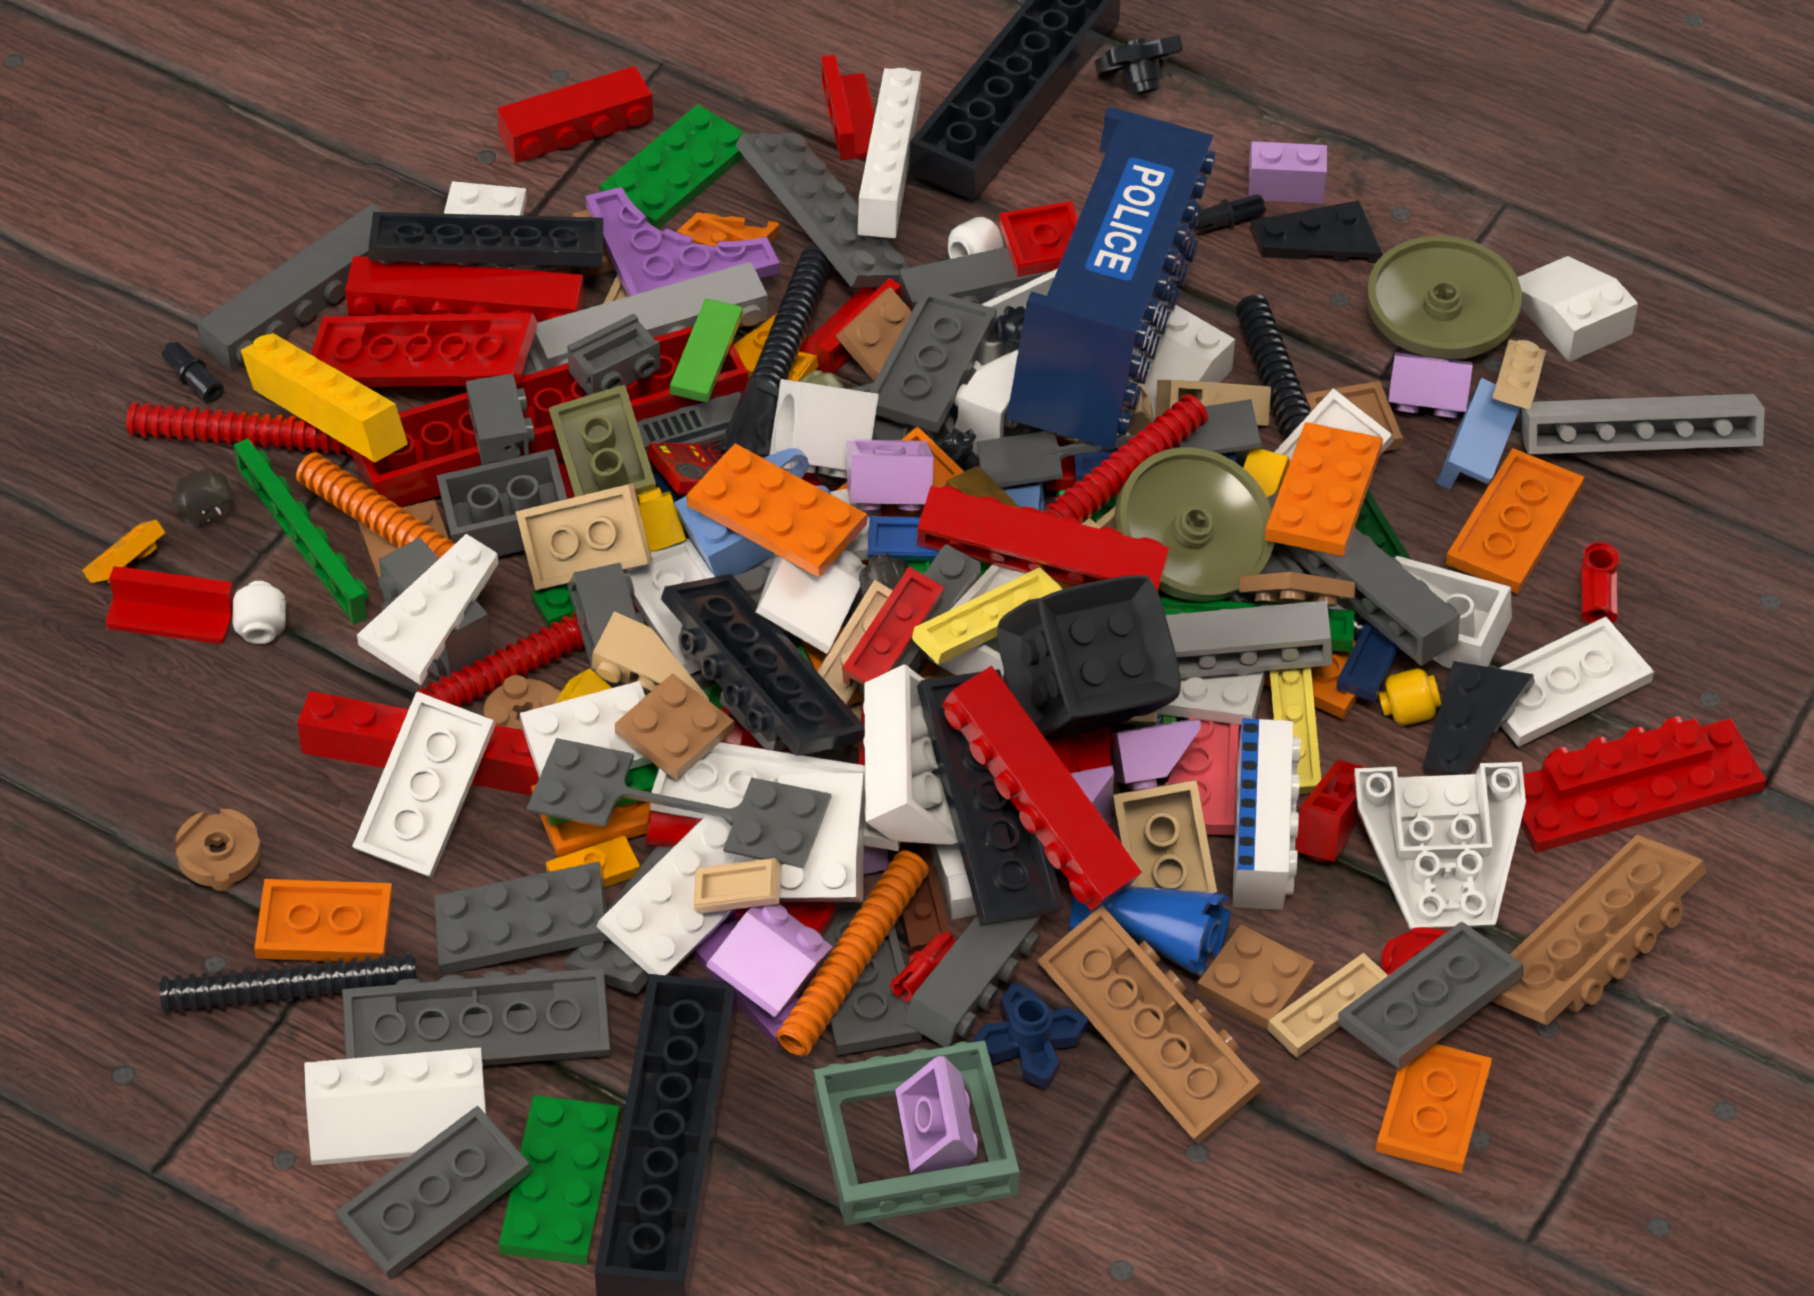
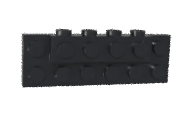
(486, 239)
(759, 667)
(1001, 858)

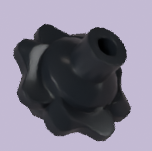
(1009, 327)
(960, 446)

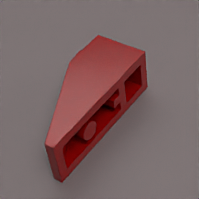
(1328, 814)

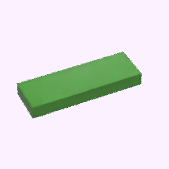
(706, 350)

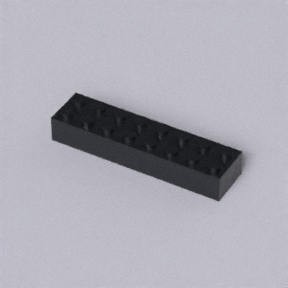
(1008, 91)
(667, 1138)

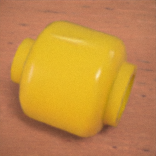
(1410, 697)

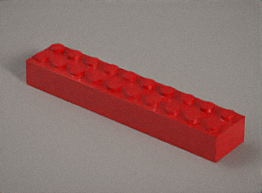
(443, 435)

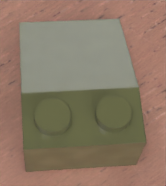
(602, 443)

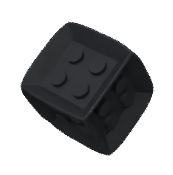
(1090, 655)

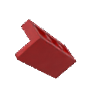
(848, 109)
(823, 342)
(170, 605)
(892, 628)

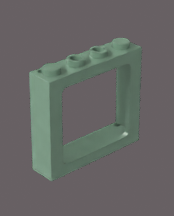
(924, 1191)

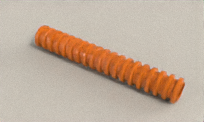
(367, 505)
(852, 953)

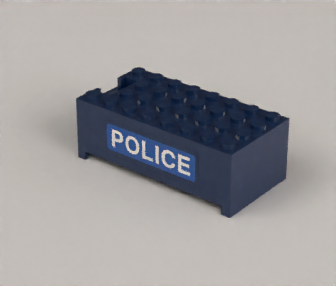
(1119, 275)

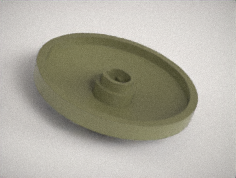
(1444, 297)
(1204, 513)

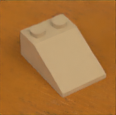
(1166, 836)

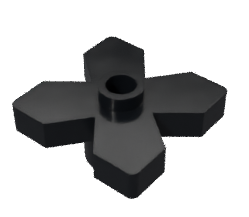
(1140, 62)

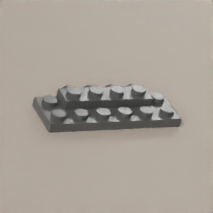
(508, 1016)

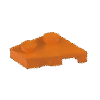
(710, 229)

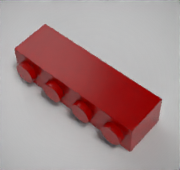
(575, 114)

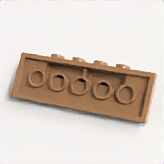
(1601, 929)
(1152, 1023)

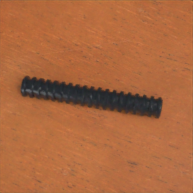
(793, 317)
(1273, 362)
(283, 982)

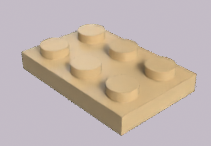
(583, 535)

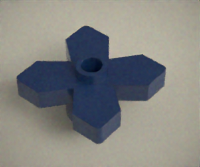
(1032, 1034)

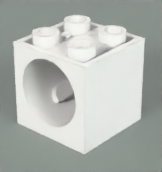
(820, 422)

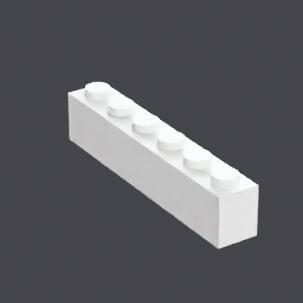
(889, 153)

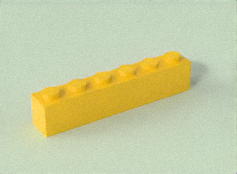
(324, 397)

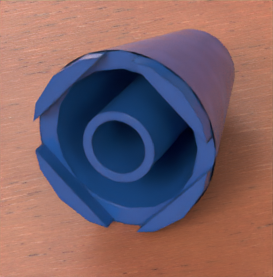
(1174, 922)

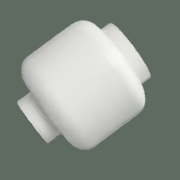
(974, 237)
(259, 612)

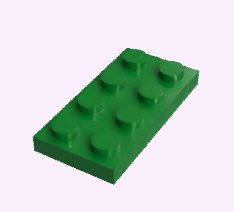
(678, 165)
(559, 1203)

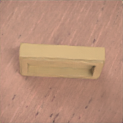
(737, 885)

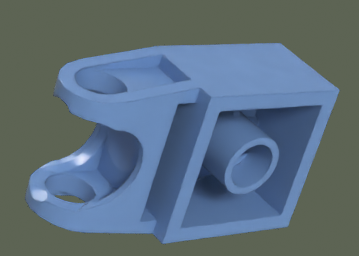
(723, 548)

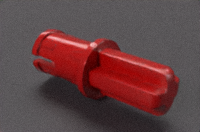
(921, 966)

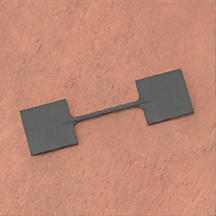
(1039, 457)
(770, 822)

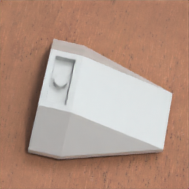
(1444, 839)

